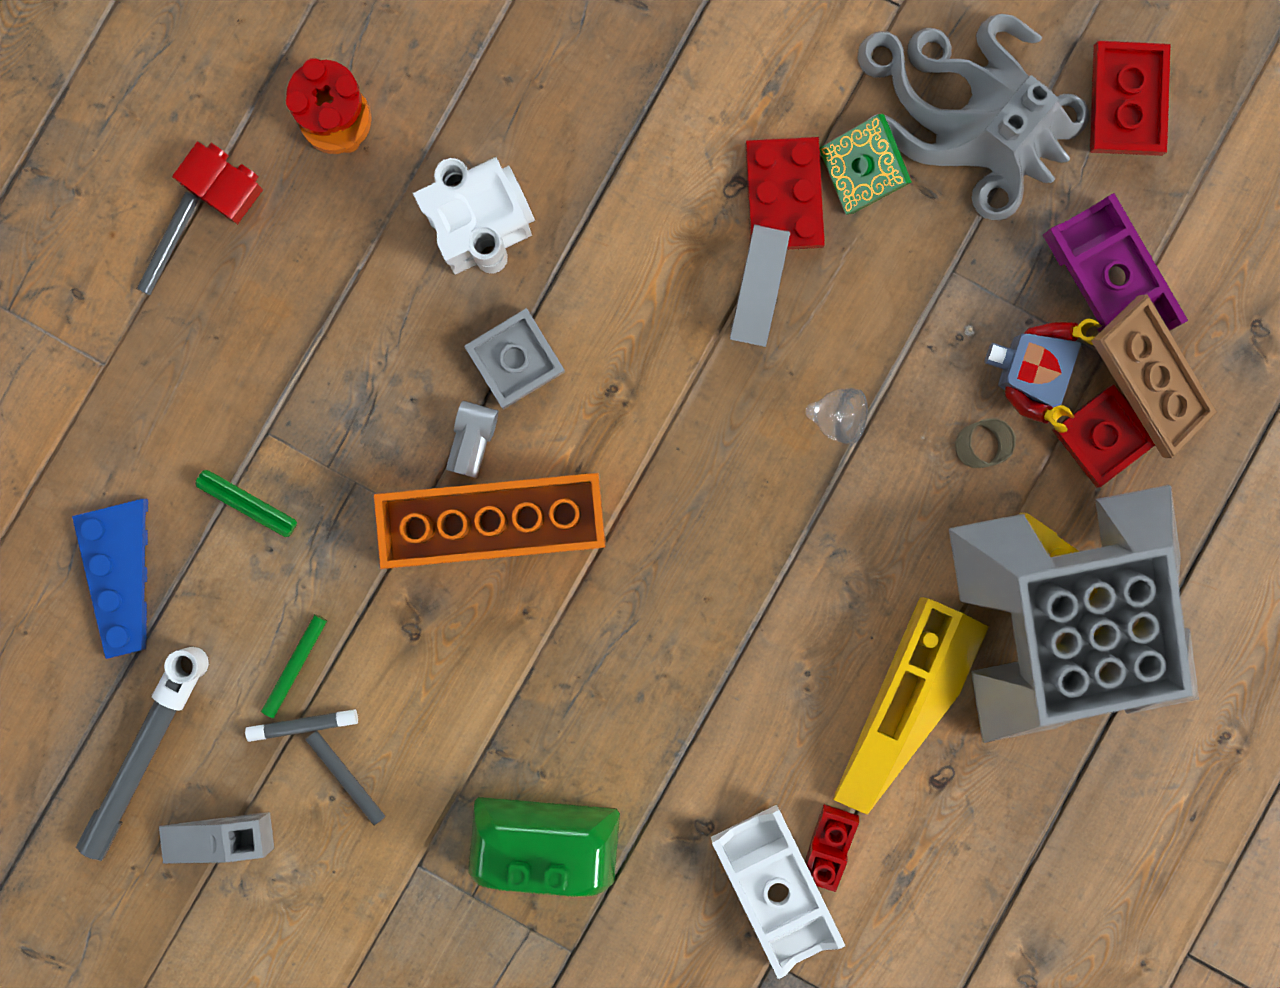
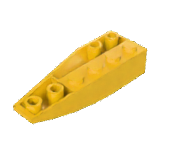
(912, 699)

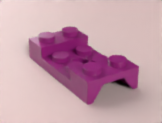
(1105, 239)

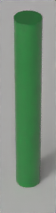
(294, 666)

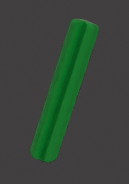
(246, 503)

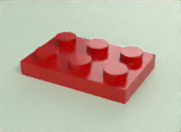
(1130, 98)
(786, 189)

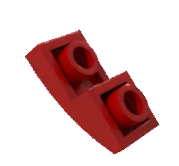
(830, 845)

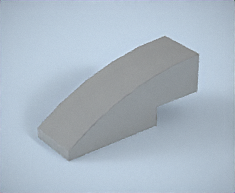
(759, 285)

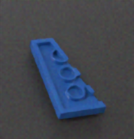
(115, 569)

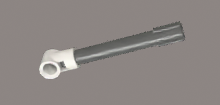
(169, 697)

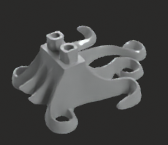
(1003, 126)

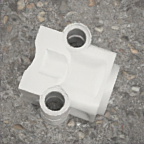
(476, 213)

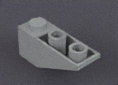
(218, 839)

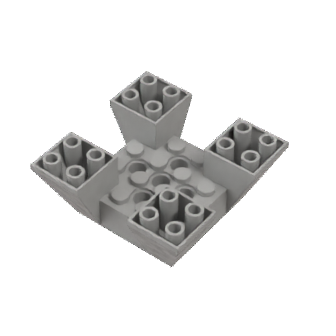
(1135, 577)

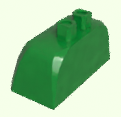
(543, 847)

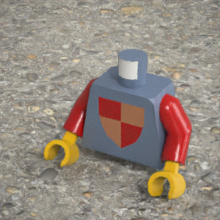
(1040, 368)

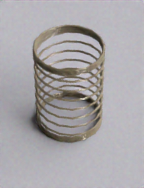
(1005, 447)

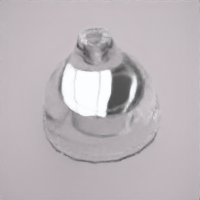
(840, 414)

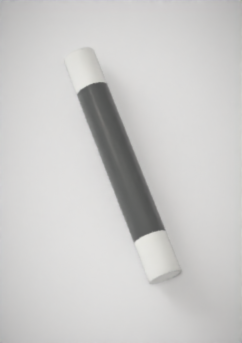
(301, 725)

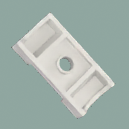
(755, 858)

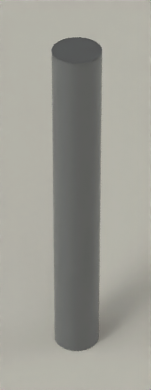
(167, 243)
(345, 777)

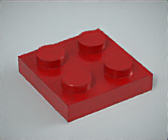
(1105, 436)

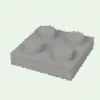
(514, 358)

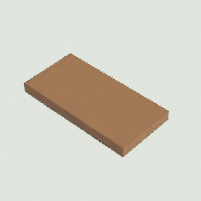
(1154, 376)

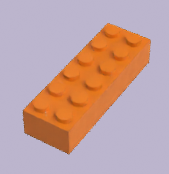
(489, 520)

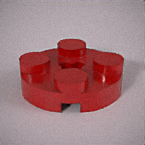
(316, 77)

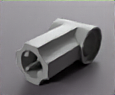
(473, 430)

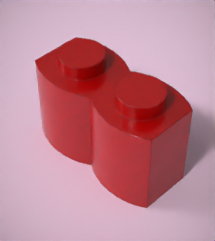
(218, 182)

